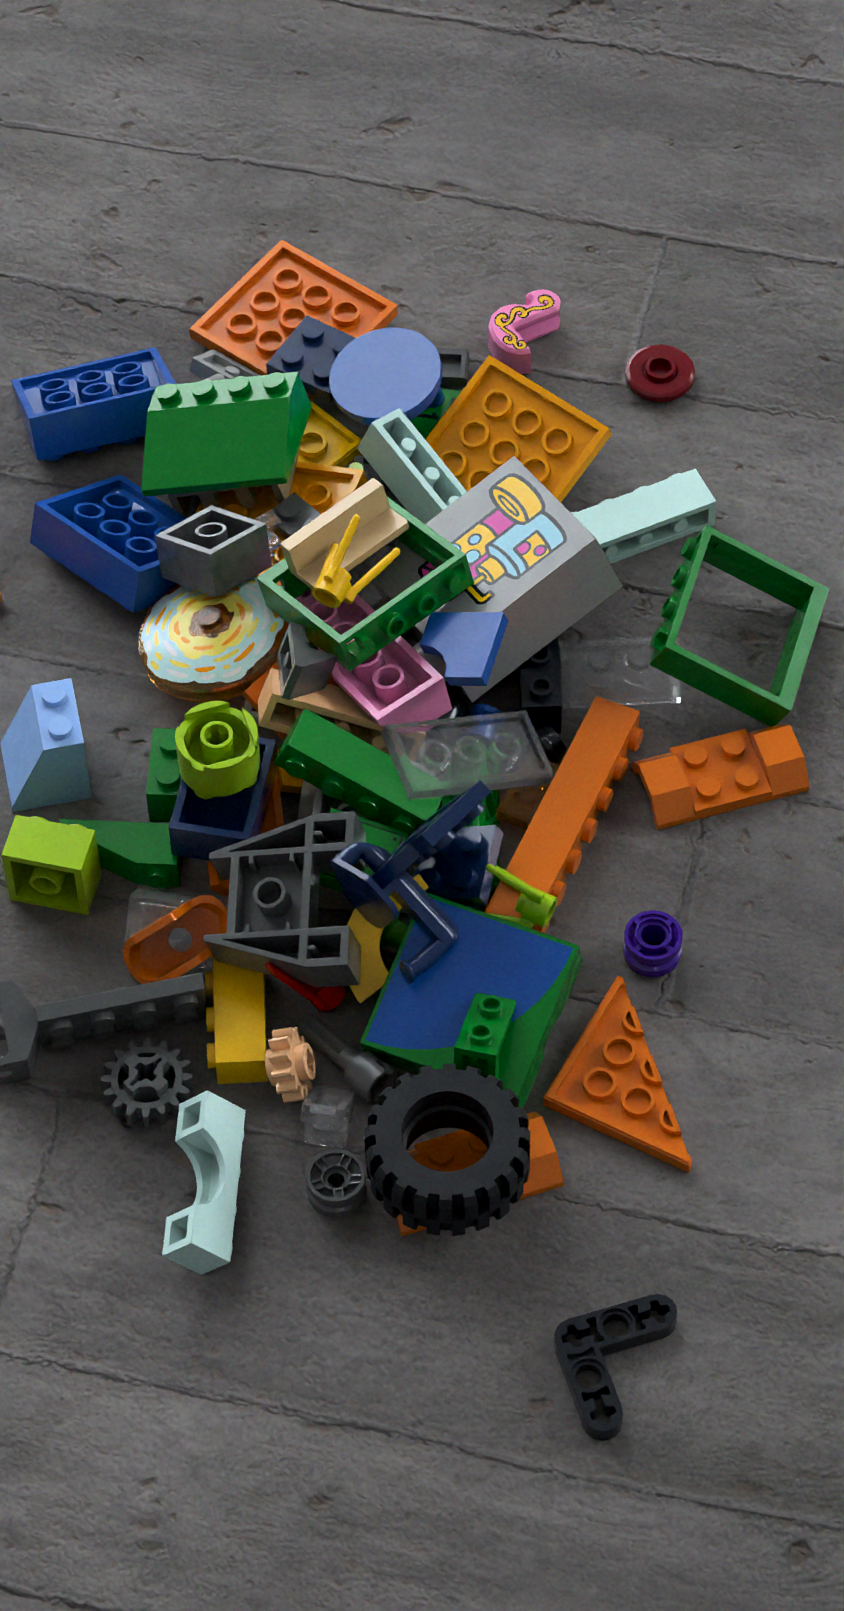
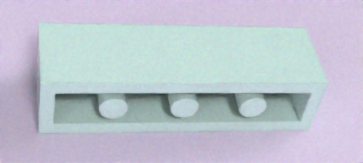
(409, 466)
(650, 515)

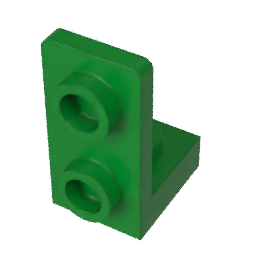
(484, 1033)

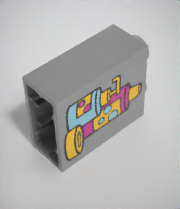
(524, 562)

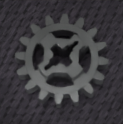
(147, 1082)

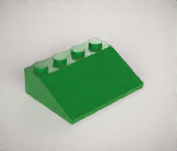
(223, 433)

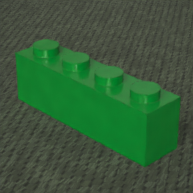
(351, 772)

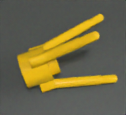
(334, 581)

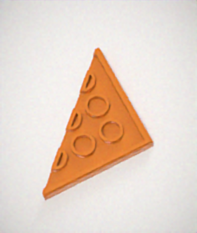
(616, 1084)

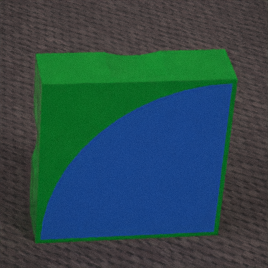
(492, 956)

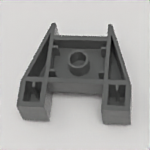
(277, 899)

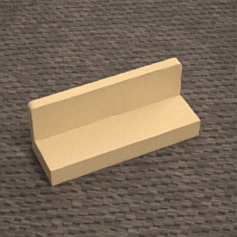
(378, 526)

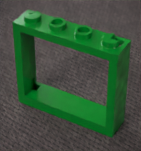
(771, 578)
(390, 620)

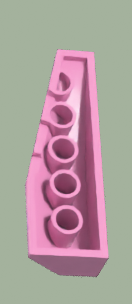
(392, 683)

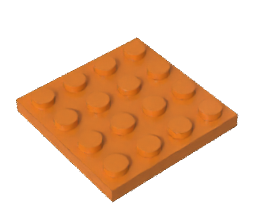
(276, 297)

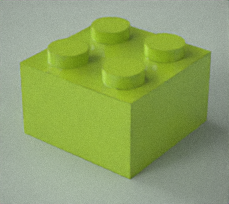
(51, 864)

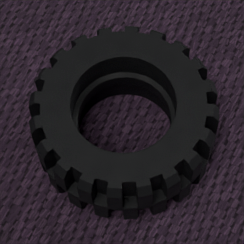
(438, 1101)

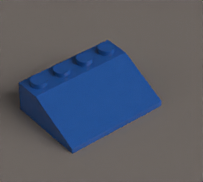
(90, 403)
(108, 538)

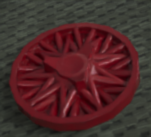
(660, 373)

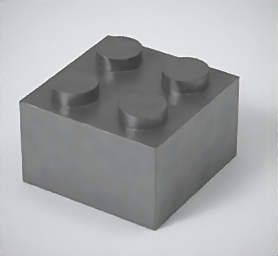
(213, 551)

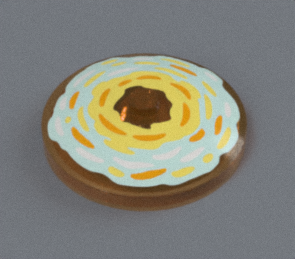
(209, 645)

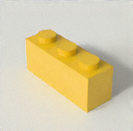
(237, 1023)

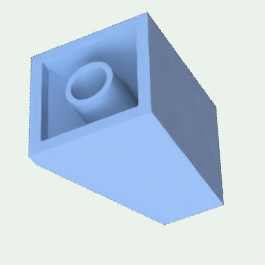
(46, 749)

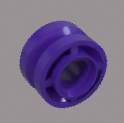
(650, 959)

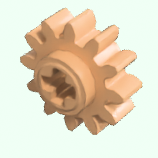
(290, 1064)

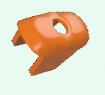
(149, 950)

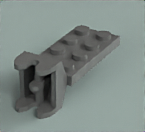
(90, 1016)

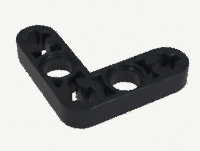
(590, 1355)

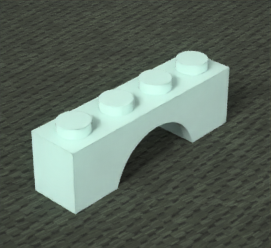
(212, 1138)

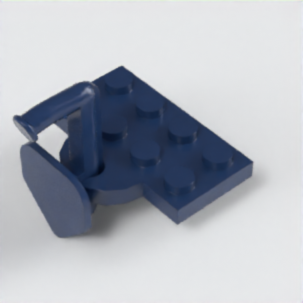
(391, 876)

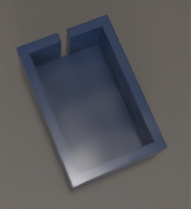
(214, 823)

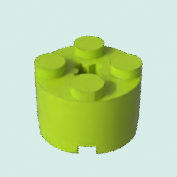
(218, 749)

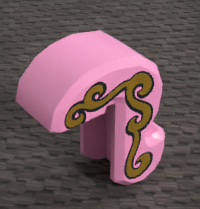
(518, 324)

